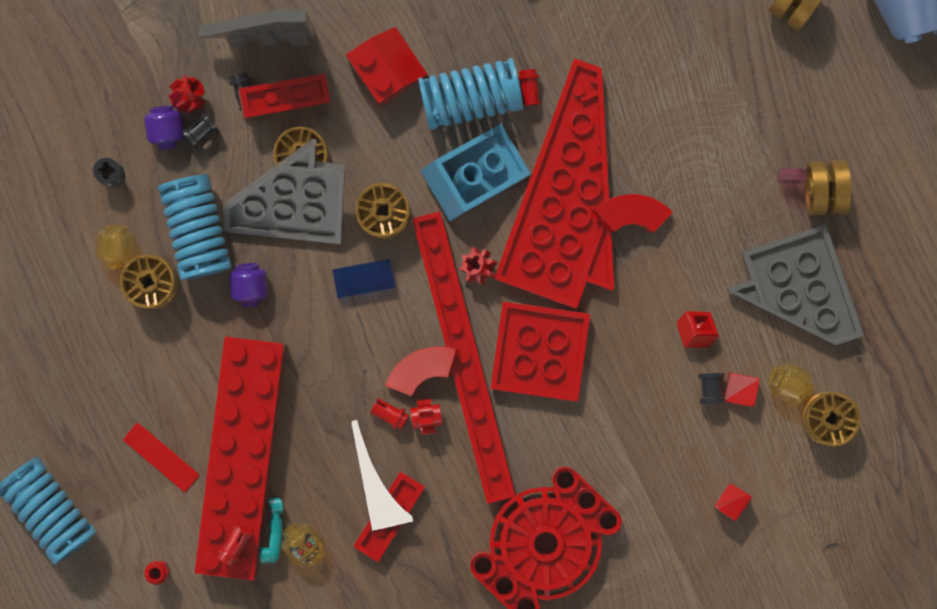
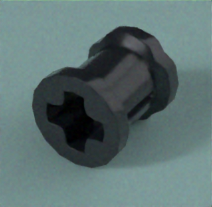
(200, 131)
(102, 165)
(712, 388)

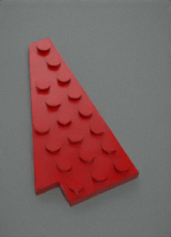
(556, 235)

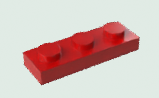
(284, 96)
(405, 492)

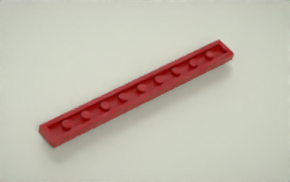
(467, 366)

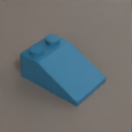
(475, 172)

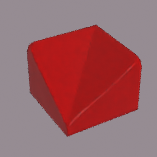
(697, 329)
(741, 389)
(733, 502)

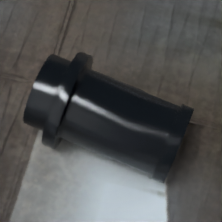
(240, 81)

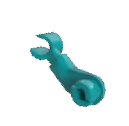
(275, 532)

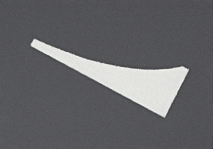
(381, 506)

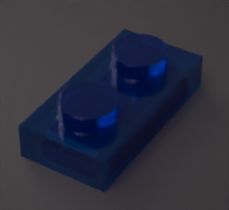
(363, 278)

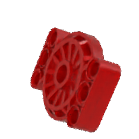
(542, 514)

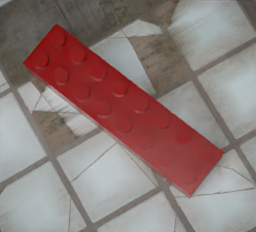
(240, 454)

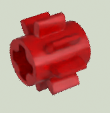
(186, 94)
(485, 270)
(426, 416)

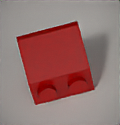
(386, 65)

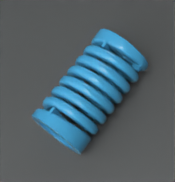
(474, 88)
(190, 250)
(38, 515)

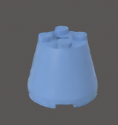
(909, 18)

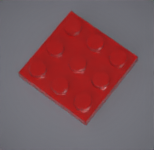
(540, 351)

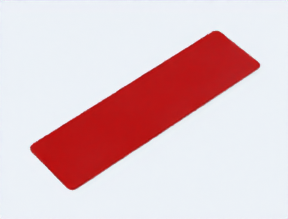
(161, 457)

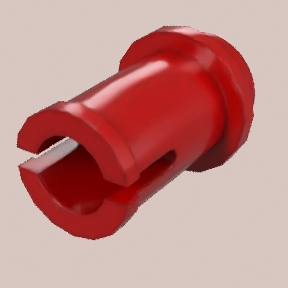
(529, 87)
(389, 414)
(232, 547)
(150, 569)

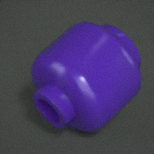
(164, 126)
(248, 284)

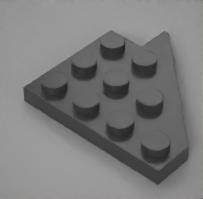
(264, 27)
(292, 200)
(802, 285)

